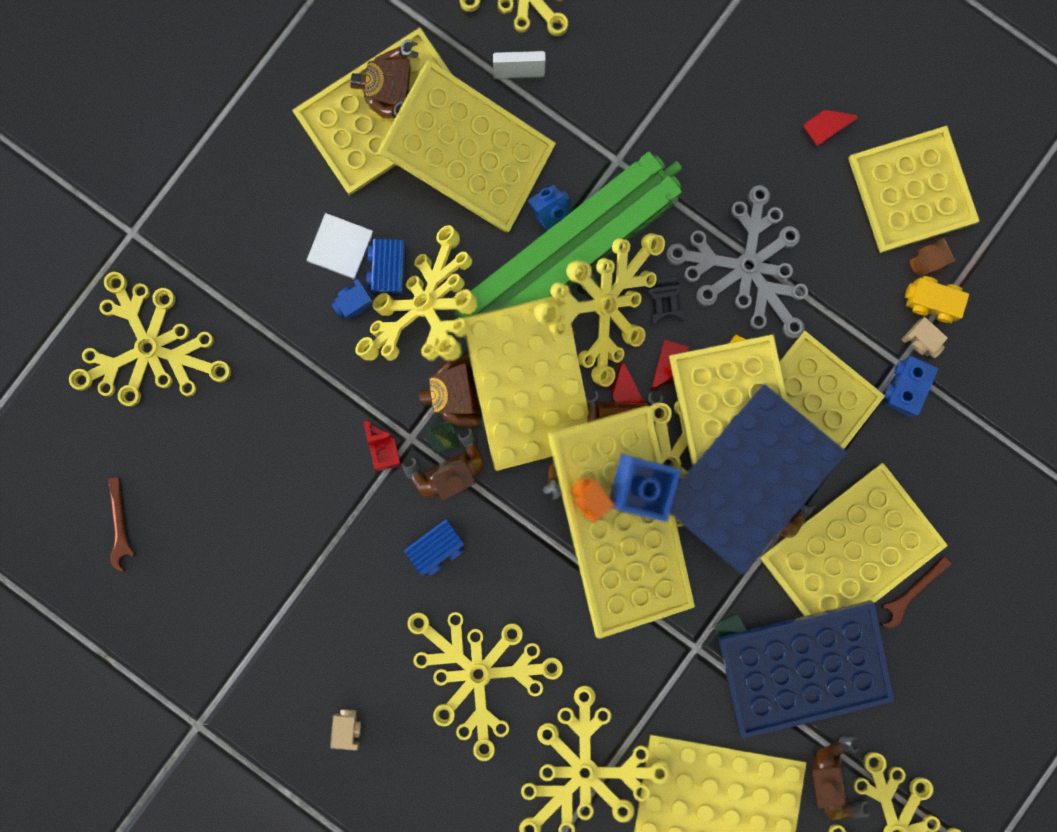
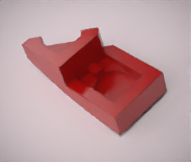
(828, 124)
(663, 371)
(624, 387)
(382, 448)

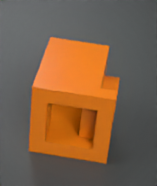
(591, 499)

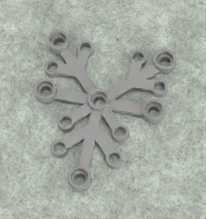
(766, 290)

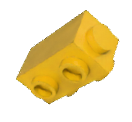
(936, 299)

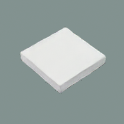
(519, 64)
(340, 246)

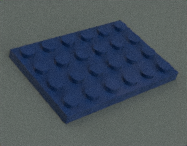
(754, 478)
(806, 669)

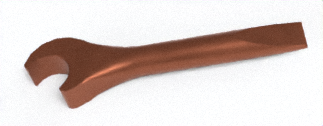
(121, 545)
(899, 605)

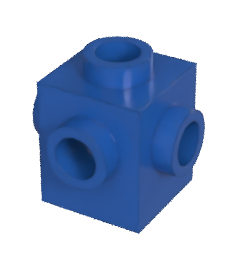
(550, 206)

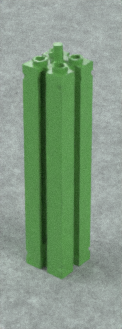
(584, 235)

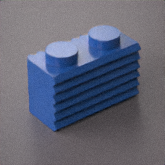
(387, 266)
(434, 548)

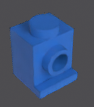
(352, 301)

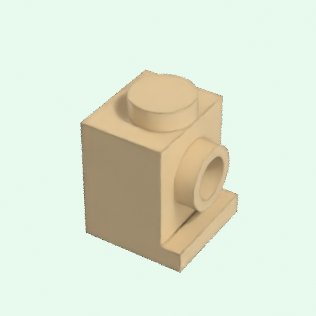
(926, 338)
(345, 730)

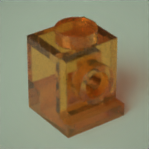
(932, 259)

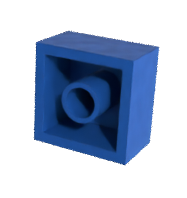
(644, 487)

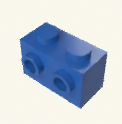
(910, 386)

